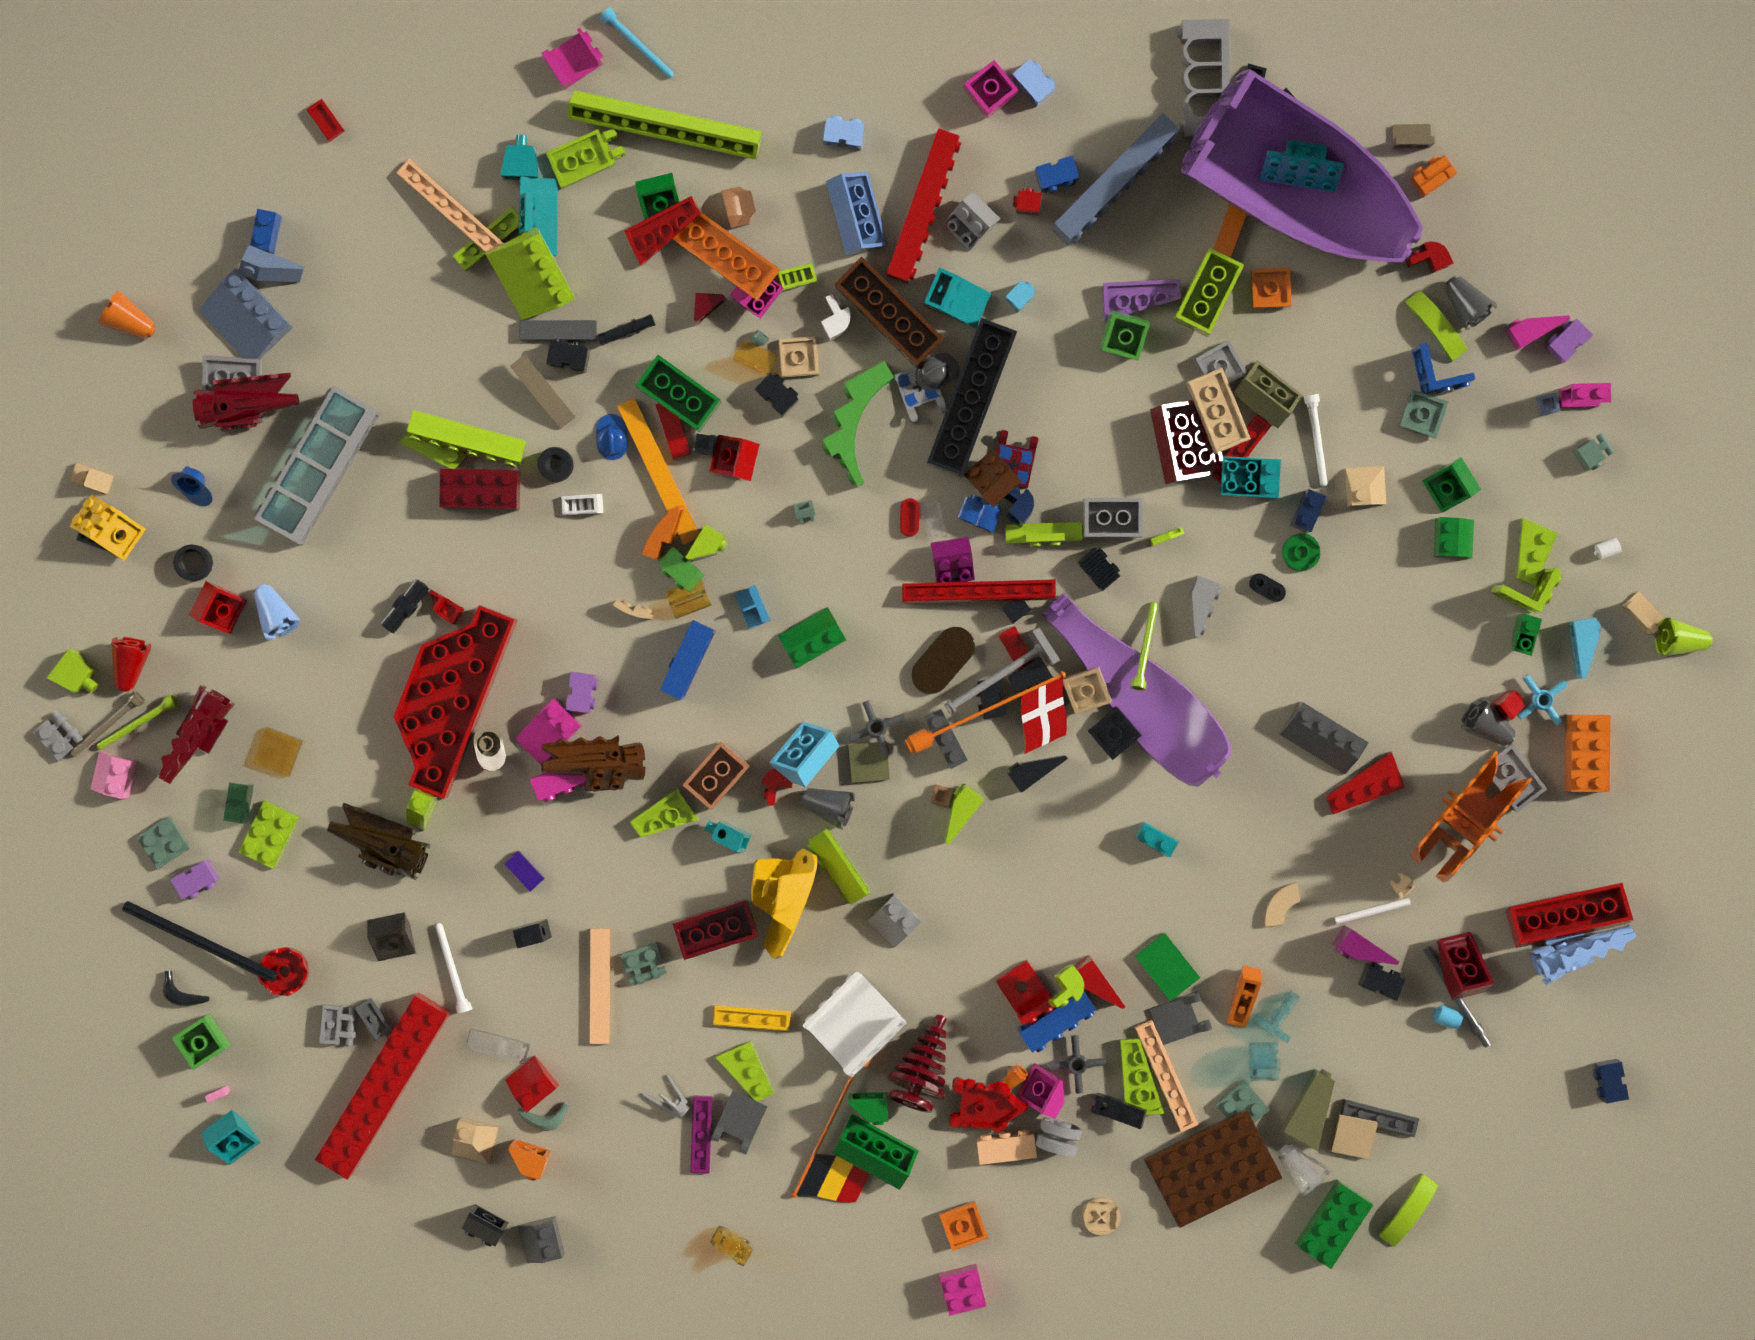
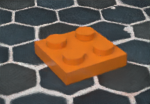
(1271, 288)
(963, 1225)

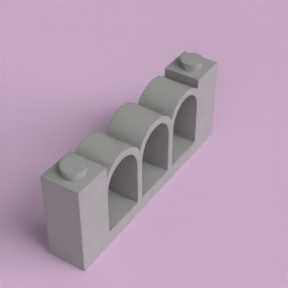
(1202, 32)

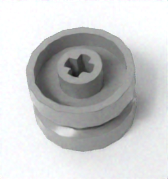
(1059, 1137)

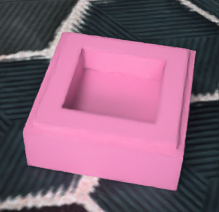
(217, 1094)

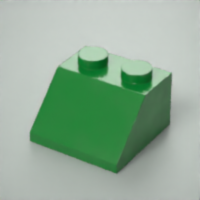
(656, 194)
(1451, 485)
(1453, 537)
(870, 1106)

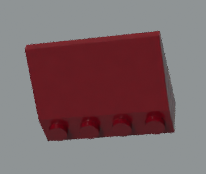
(1183, 443)

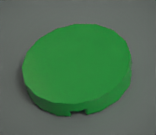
(1301, 552)

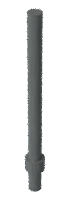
(1476, 1027)

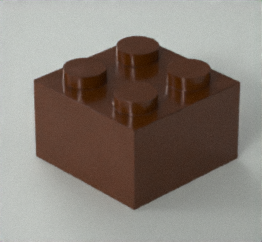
(992, 477)

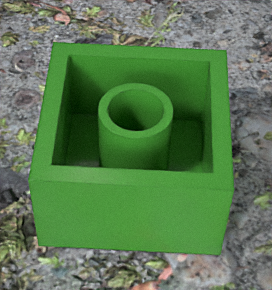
(1124, 335)
(201, 1041)

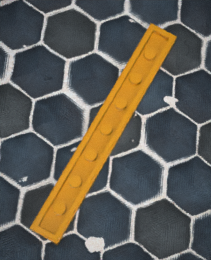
(657, 467)

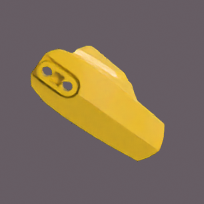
(782, 891)

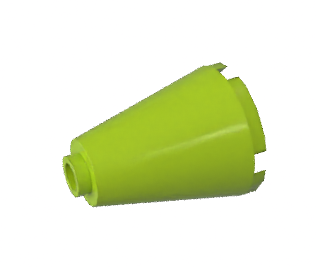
(1680, 638)

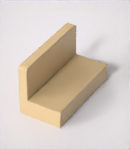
(1643, 613)

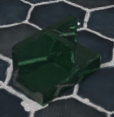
(238, 802)

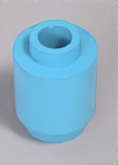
(1447, 1017)

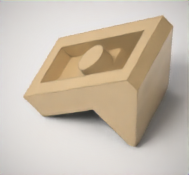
(92, 478)

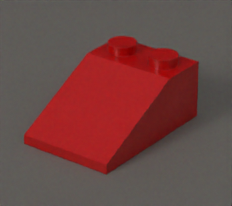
(1096, 982)

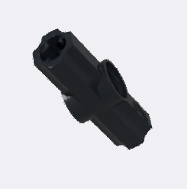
(405, 606)

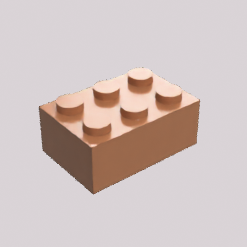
(716, 775)

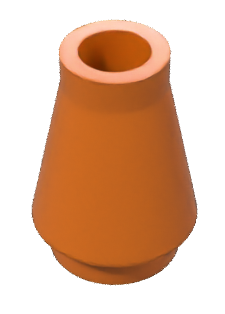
(1015, 1076)

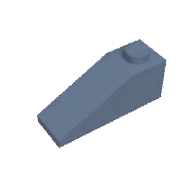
(268, 267)

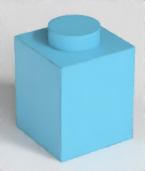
(1020, 295)

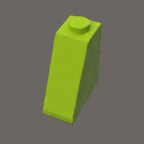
(420, 808)

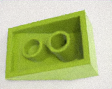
(963, 807)

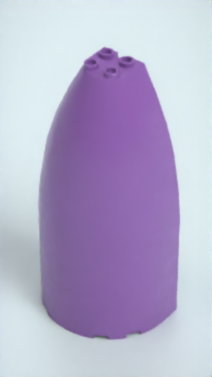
(1360, 220)

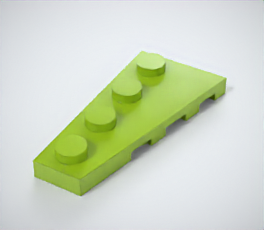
(1137, 1078)

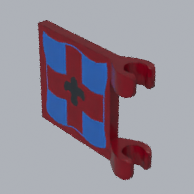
(1017, 458)

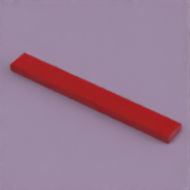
(978, 591)

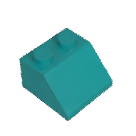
(230, 1137)

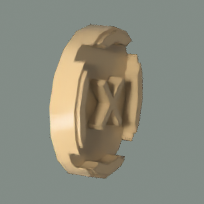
(1101, 1216)

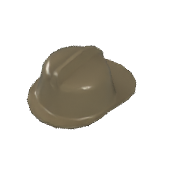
(489, 748)

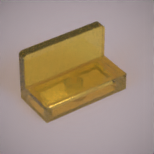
(755, 357)
(685, 602)

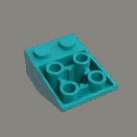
(957, 298)
(1250, 477)

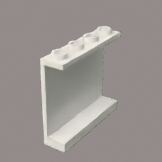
(854, 1023)

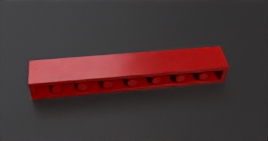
(923, 205)

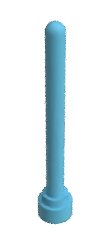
(609, 17)

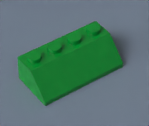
(875, 1152)

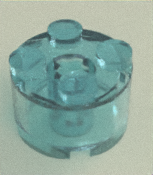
(1264, 1061)

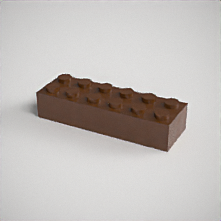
(888, 312)

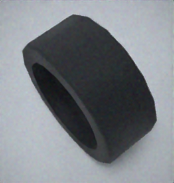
(177, 562)

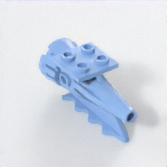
(1577, 951)

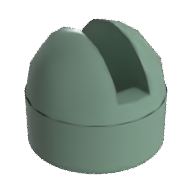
(759, 338)

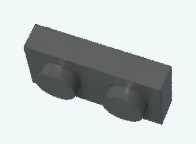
(372, 1019)

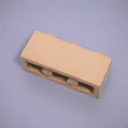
(1006, 1147)

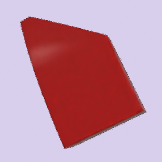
(446, 608)

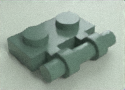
(641, 958)

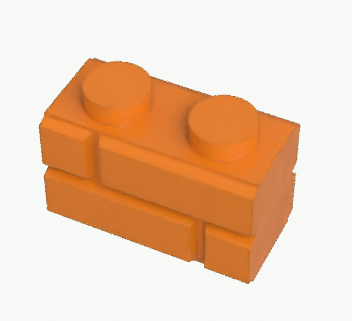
(1432, 176)

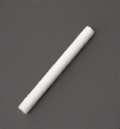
(1372, 911)

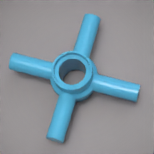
(1535, 699)

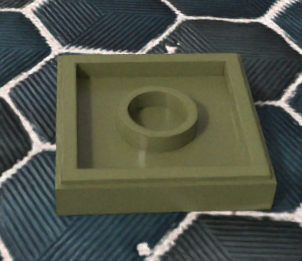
(868, 762)

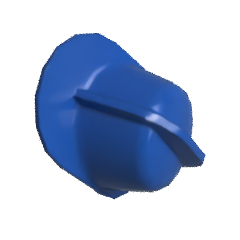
(611, 436)
(192, 485)

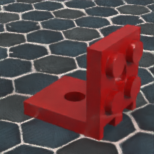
(1032, 1000)

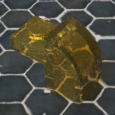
(731, 1244)

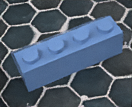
(856, 212)

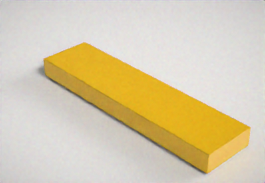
(751, 1018)

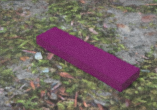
(701, 1134)

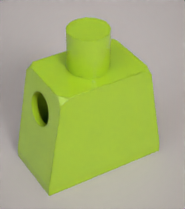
(74, 673)

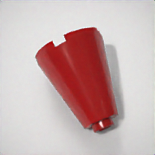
(128, 661)

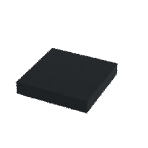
(1114, 733)

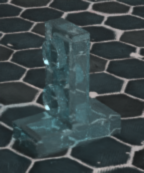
(1278, 1016)

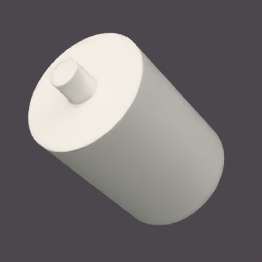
(1607, 548)

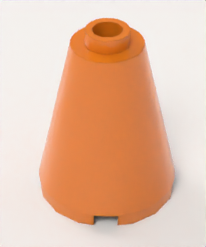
(126, 317)

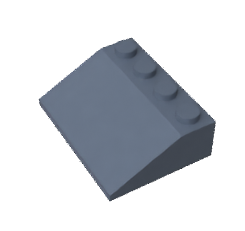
(245, 316)

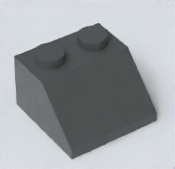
(541, 1240)

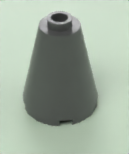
(1468, 301)
(1487, 723)
(829, 805)

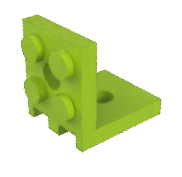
(1540, 596)

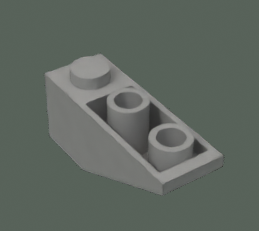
(1201, 599)

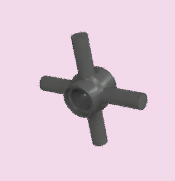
(880, 736)
(1077, 1056)

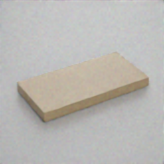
(1218, 410)

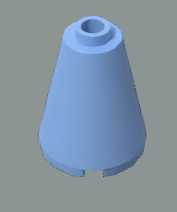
(274, 613)

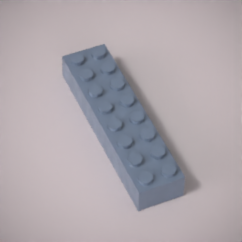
(1118, 176)

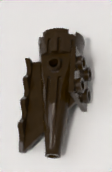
(379, 840)

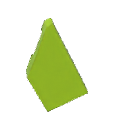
(1166, 536)

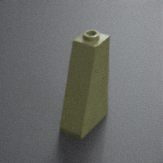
(1310, 1110)

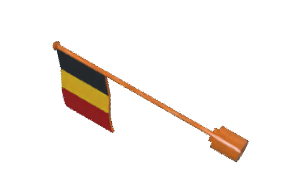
(830, 1175)

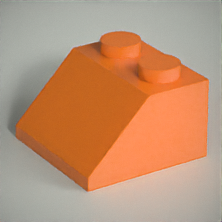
(529, 1159)

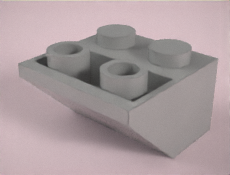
(971, 221)

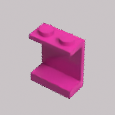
(573, 59)
(1584, 395)

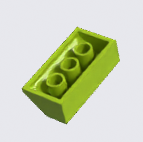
(838, 865)

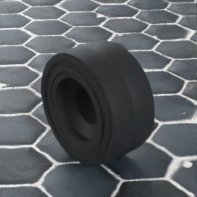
(551, 454)

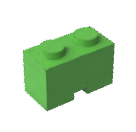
(681, 569)

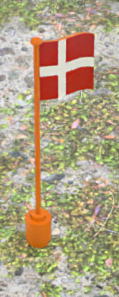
(1041, 717)

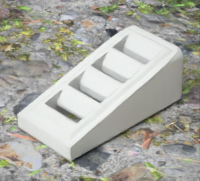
(598, 504)

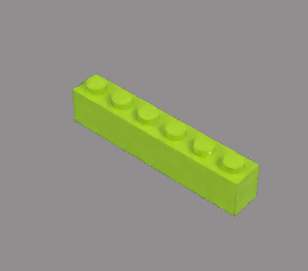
(466, 438)

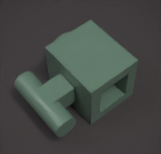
(1591, 453)

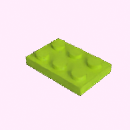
(269, 834)

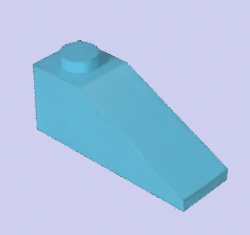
(1584, 641)

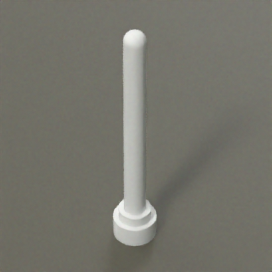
(1312, 403)
(462, 1004)

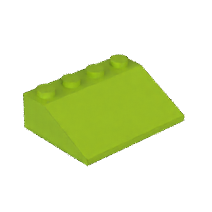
(530, 274)

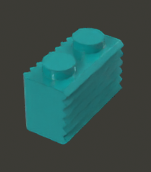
(1156, 839)

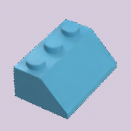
(805, 753)

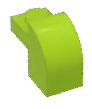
(1071, 984)

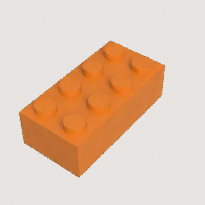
(1587, 753)

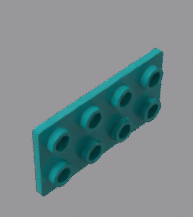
(1302, 166)
(539, 208)

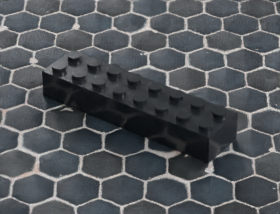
(971, 397)

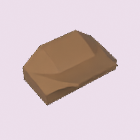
(739, 206)

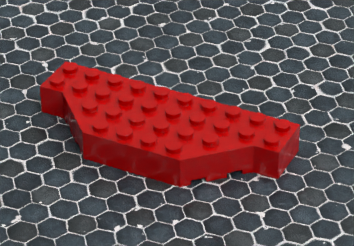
(448, 696)

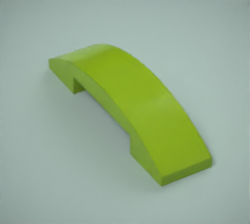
(1437, 324)
(1410, 1211)

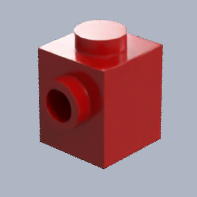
(1027, 201)

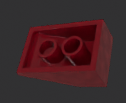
(1463, 966)

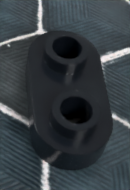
(1267, 587)

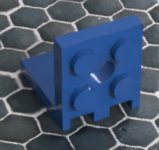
(1427, 377)

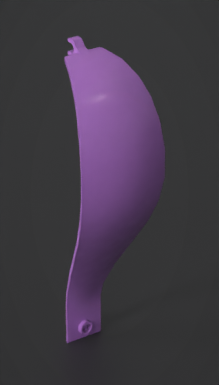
(1172, 720)

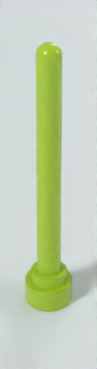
(1138, 682)
(168, 703)

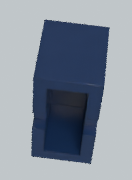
(1308, 511)
(1609, 1081)

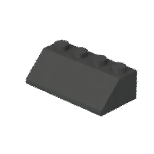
(1323, 738)

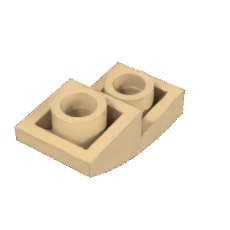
(639, 611)

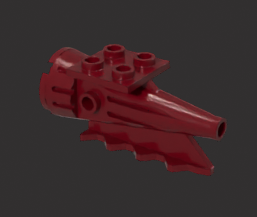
(245, 401)
(198, 730)

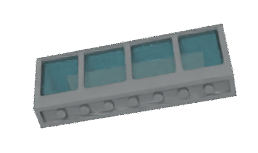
(317, 465)

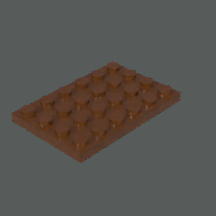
(1213, 1168)

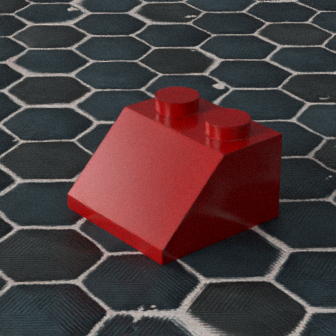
(734, 457)
(217, 607)
(531, 1084)

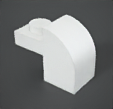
(839, 321)

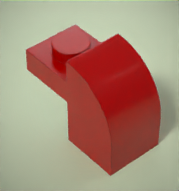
(1435, 255)
(774, 779)

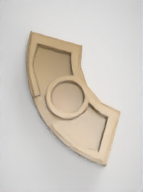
(1280, 903)

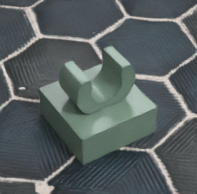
(804, 510)

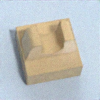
(1404, 887)

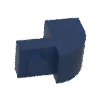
(1022, 506)

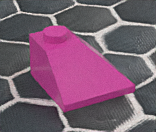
(1043, 1091)

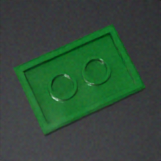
(1167, 966)

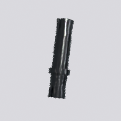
(632, 327)

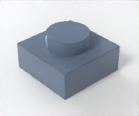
(1548, 404)

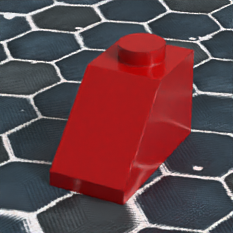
(1509, 704)

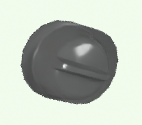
(936, 371)

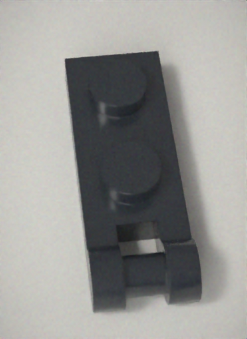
(1119, 1110)

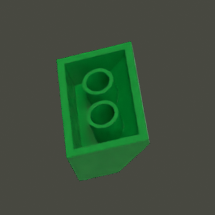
(812, 637)

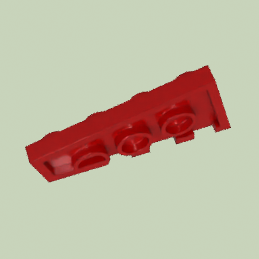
(1372, 783)

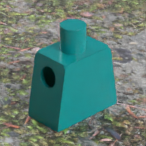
(520, 160)
(735, 838)

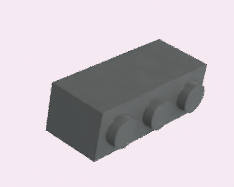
(947, 740)

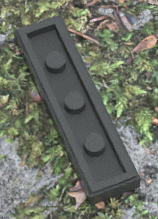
(557, 329)
(1385, 1119)

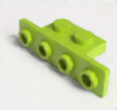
(1044, 532)

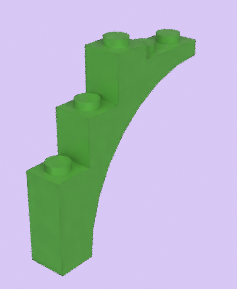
(842, 442)

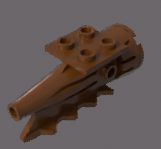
(599, 760)

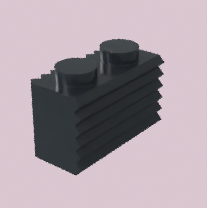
(1099, 569)

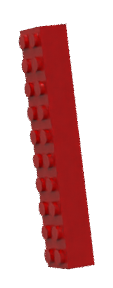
(382, 1086)

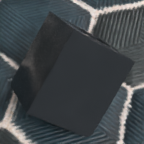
(704, 444)
(1015, 610)

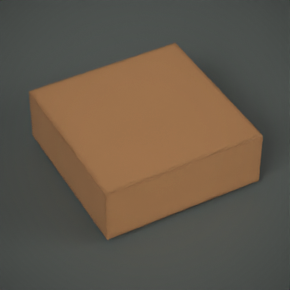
(942, 796)

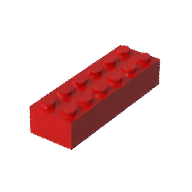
(1569, 915)

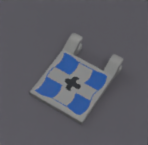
(914, 395)

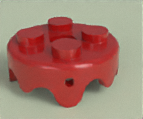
(298, 971)

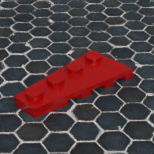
(658, 230)

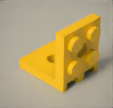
(102, 521)

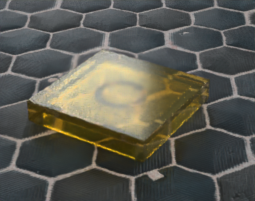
(277, 751)

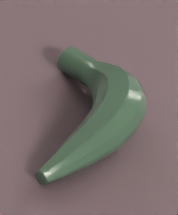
(544, 1123)

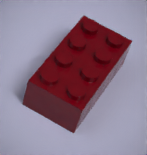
(479, 489)
(715, 929)

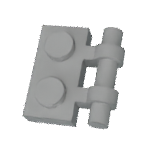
(54, 740)
(332, 1022)

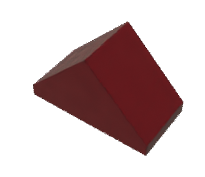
(705, 304)

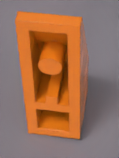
(1244, 996)

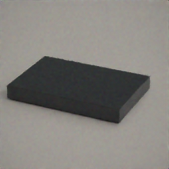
(1031, 675)

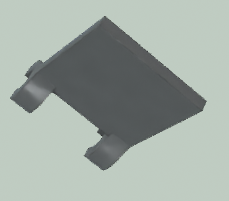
(1177, 1019)
(740, 1119)

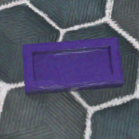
(524, 871)

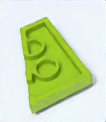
(438, 454)
(1534, 550)
(665, 814)
(747, 1070)

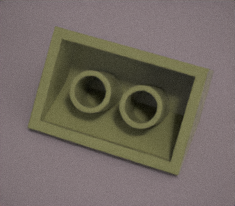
(1267, 394)

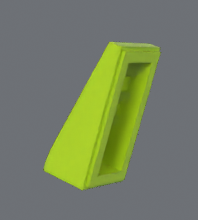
(811, 273)

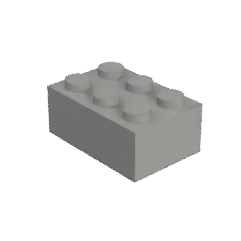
(1112, 517)

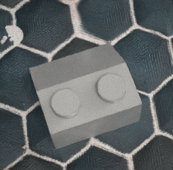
(894, 920)

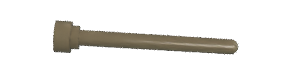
(135, 700)

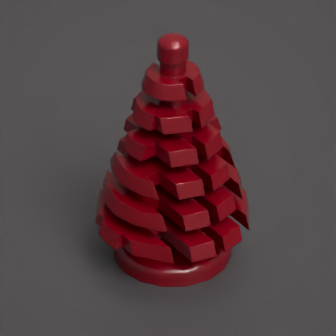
(921, 1070)

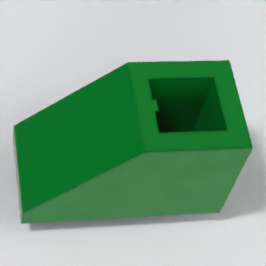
(1525, 633)

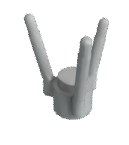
(676, 1108)

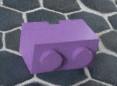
(1571, 336)
(582, 692)
(202, 877)

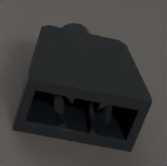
(531, 933)

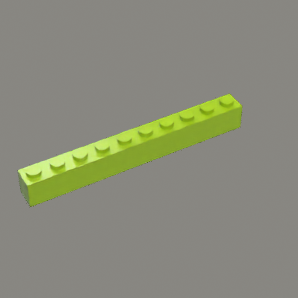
(664, 124)

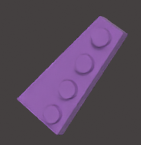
(1139, 295)

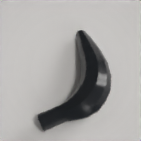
(177, 997)

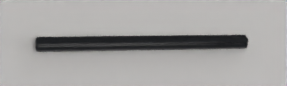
(199, 941)

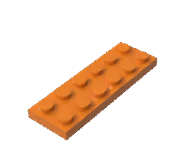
(727, 255)

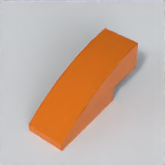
(663, 533)

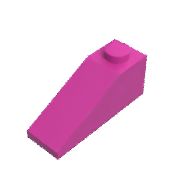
(1530, 329)

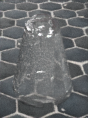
(1302, 1168)

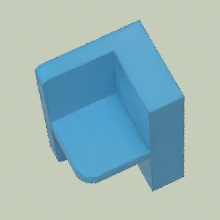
(752, 607)

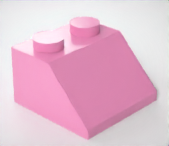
(113, 775)

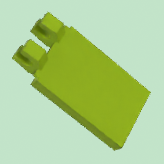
(584, 157)

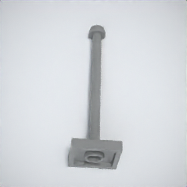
(1041, 647)

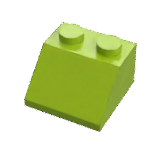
(707, 544)

